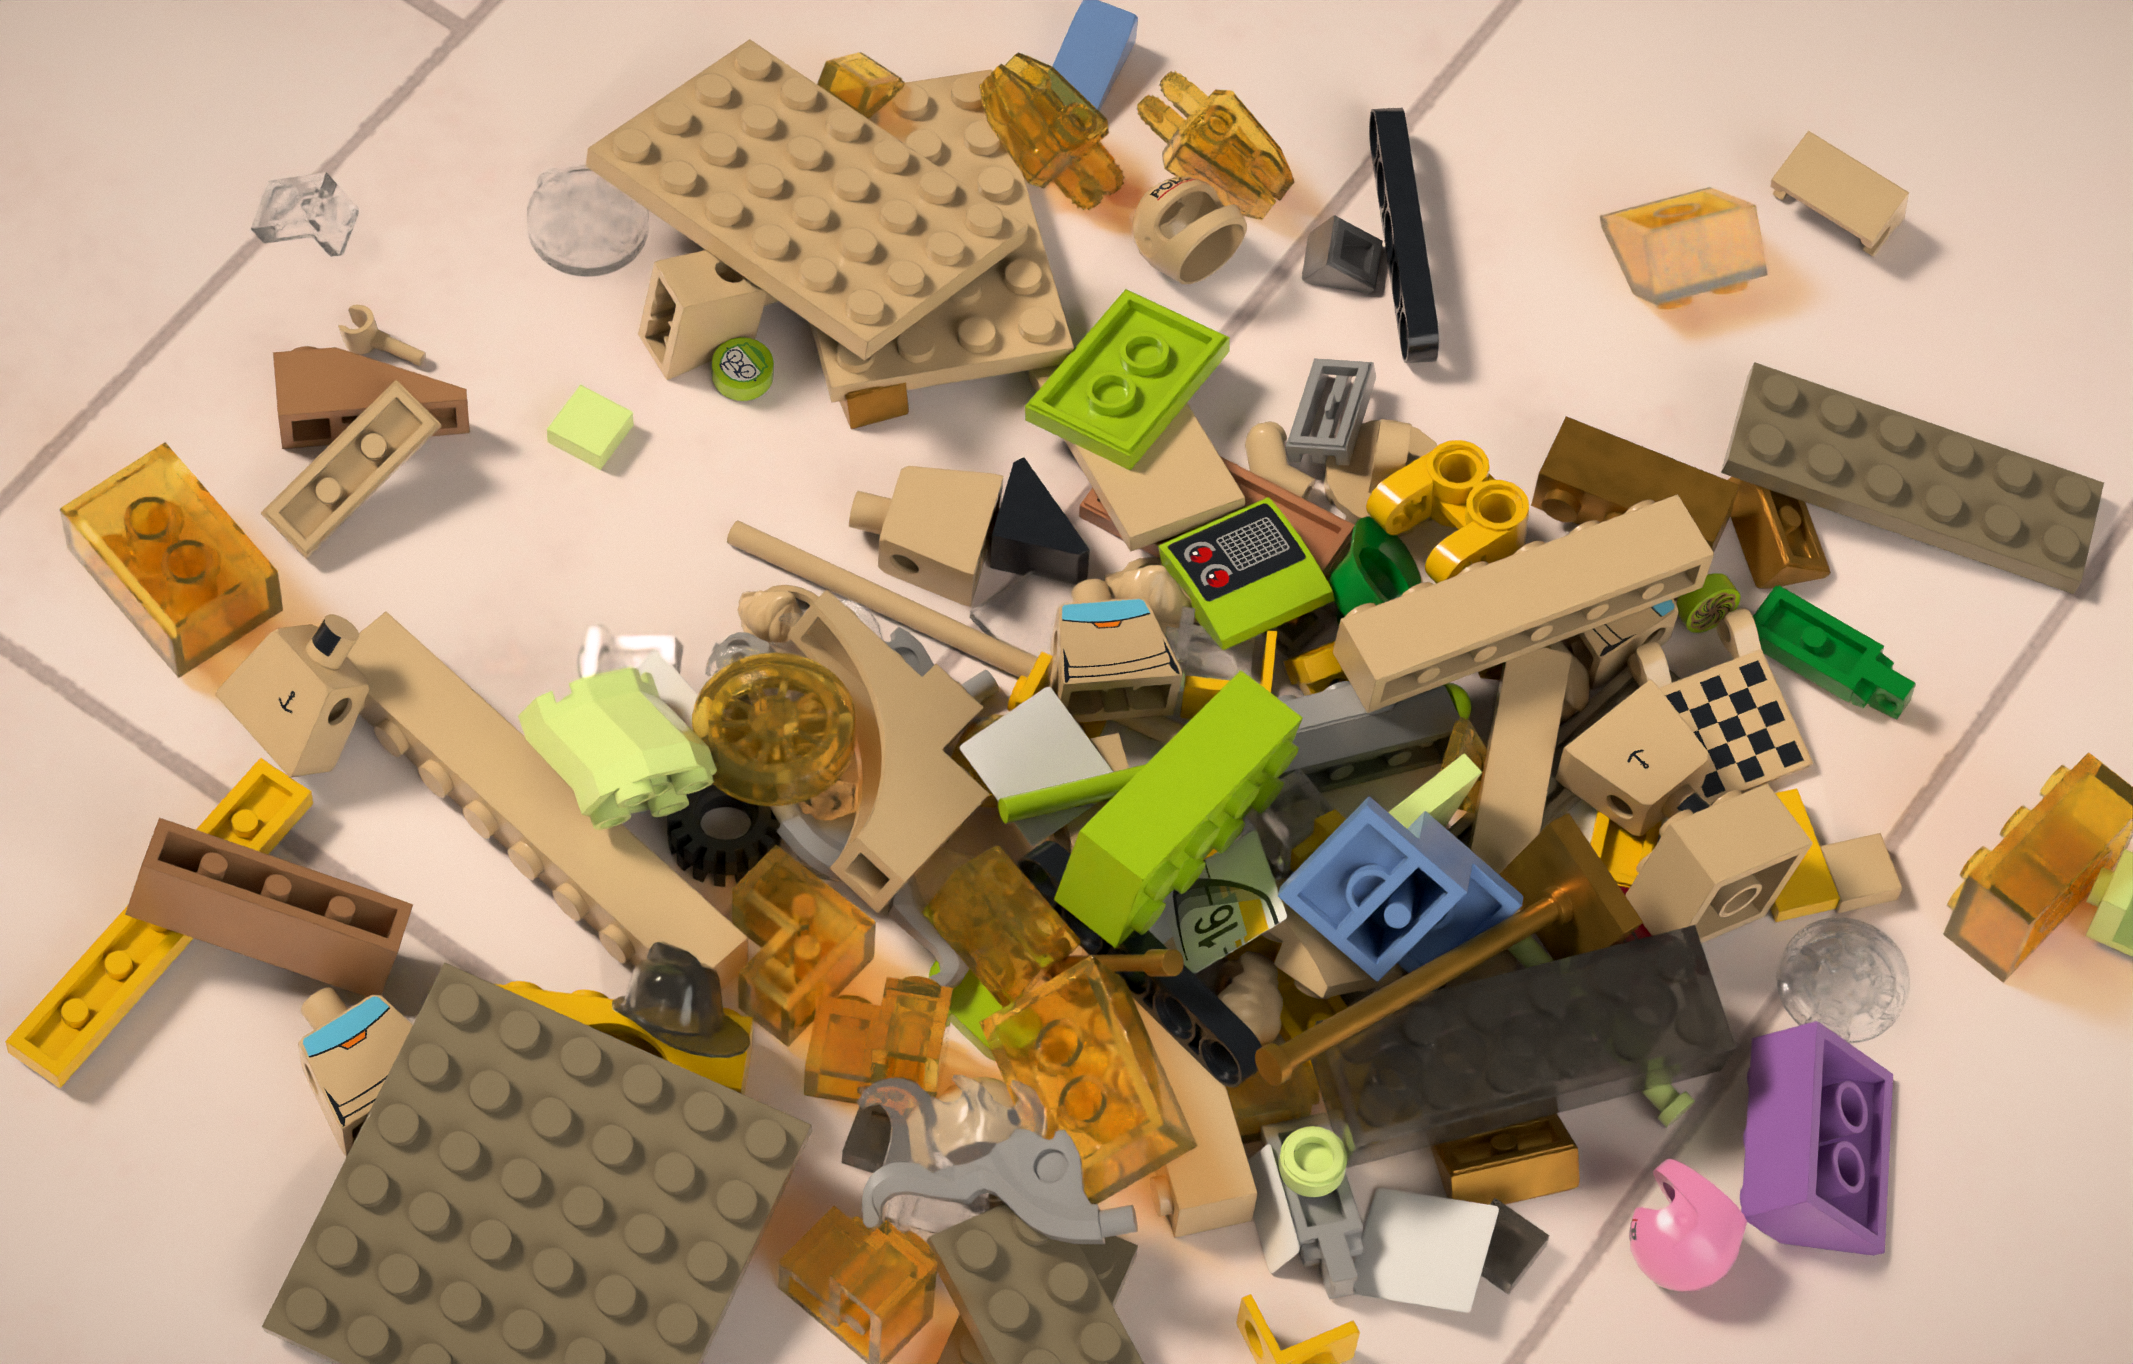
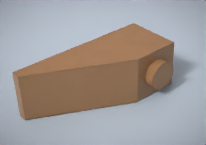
(330, 387)

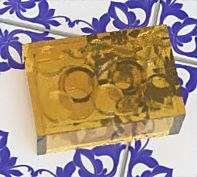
(171, 559)
(2041, 866)
(1094, 1073)

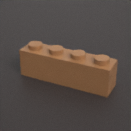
(269, 909)

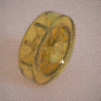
(776, 728)

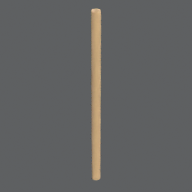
(911, 614)

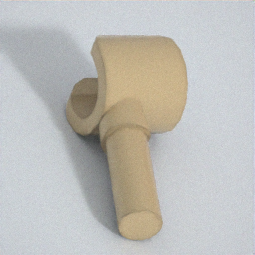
(368, 337)

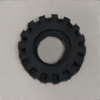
(714, 854)

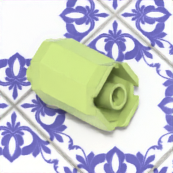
(619, 747)

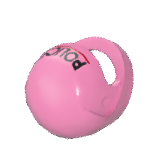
(1693, 1237)

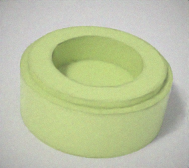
(1312, 1161)

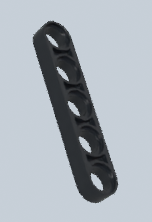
(1403, 235)
(1177, 1002)

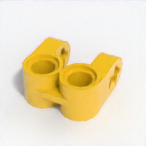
(1459, 492)

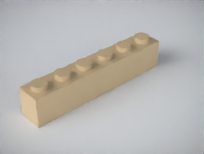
(1521, 602)

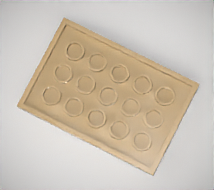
(806, 198)
(1006, 315)

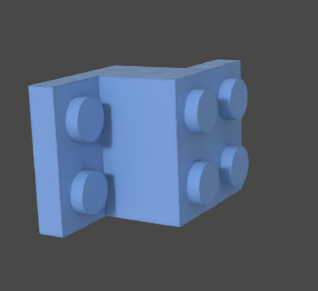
(1397, 891)

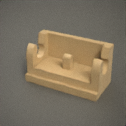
(1842, 191)

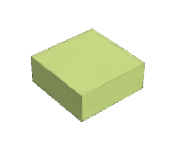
(590, 427)

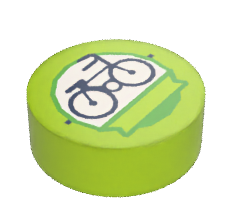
(742, 369)

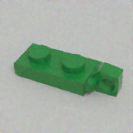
(1830, 653)

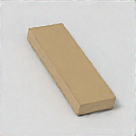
(351, 469)

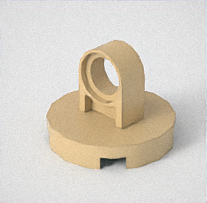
(1378, 453)

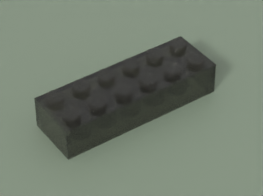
(1526, 1046)

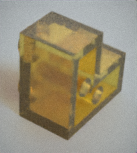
(808, 941)
(868, 1043)
(862, 1284)

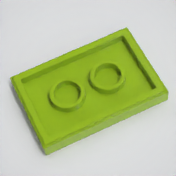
(1127, 379)

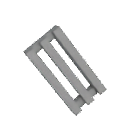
(1324, 444)

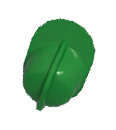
(1373, 570)

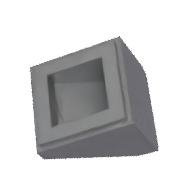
(1342, 257)

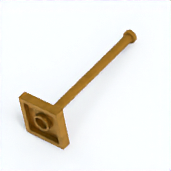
(1566, 902)

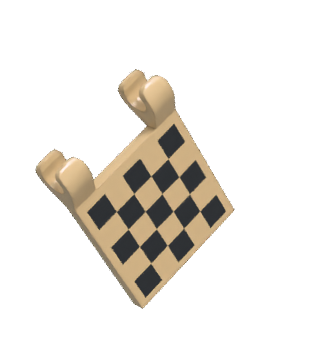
(1732, 710)

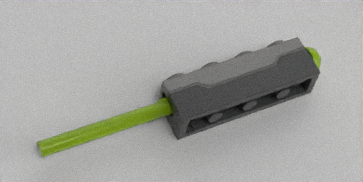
(1335, 743)

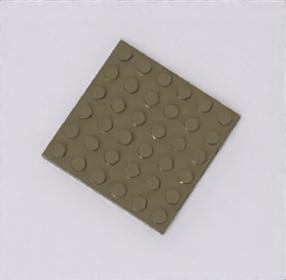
(535, 1199)

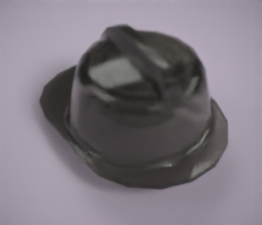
(681, 1004)

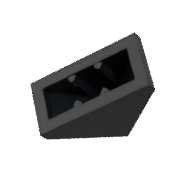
(1035, 531)

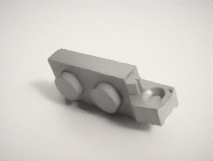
(1324, 1225)

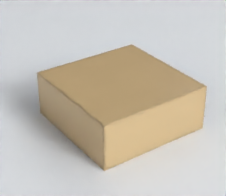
(1862, 872)

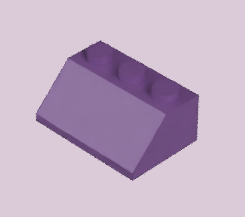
(1817, 1141)

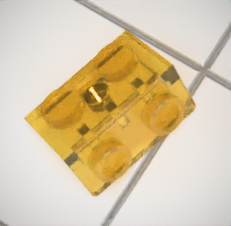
(1000, 925)

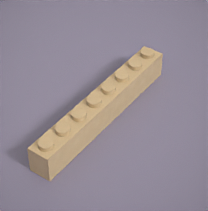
(527, 806)
(1214, 1180)

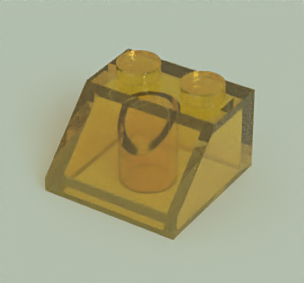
(1687, 246)

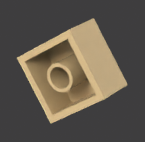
(1719, 865)

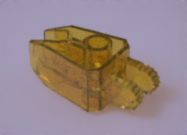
(1050, 130)
(1218, 145)

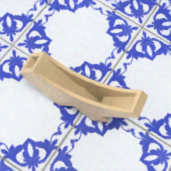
(908, 786)

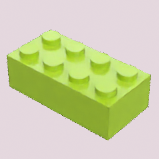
(1179, 810)

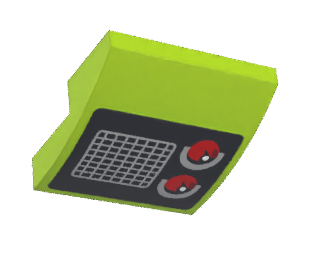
(1246, 573)

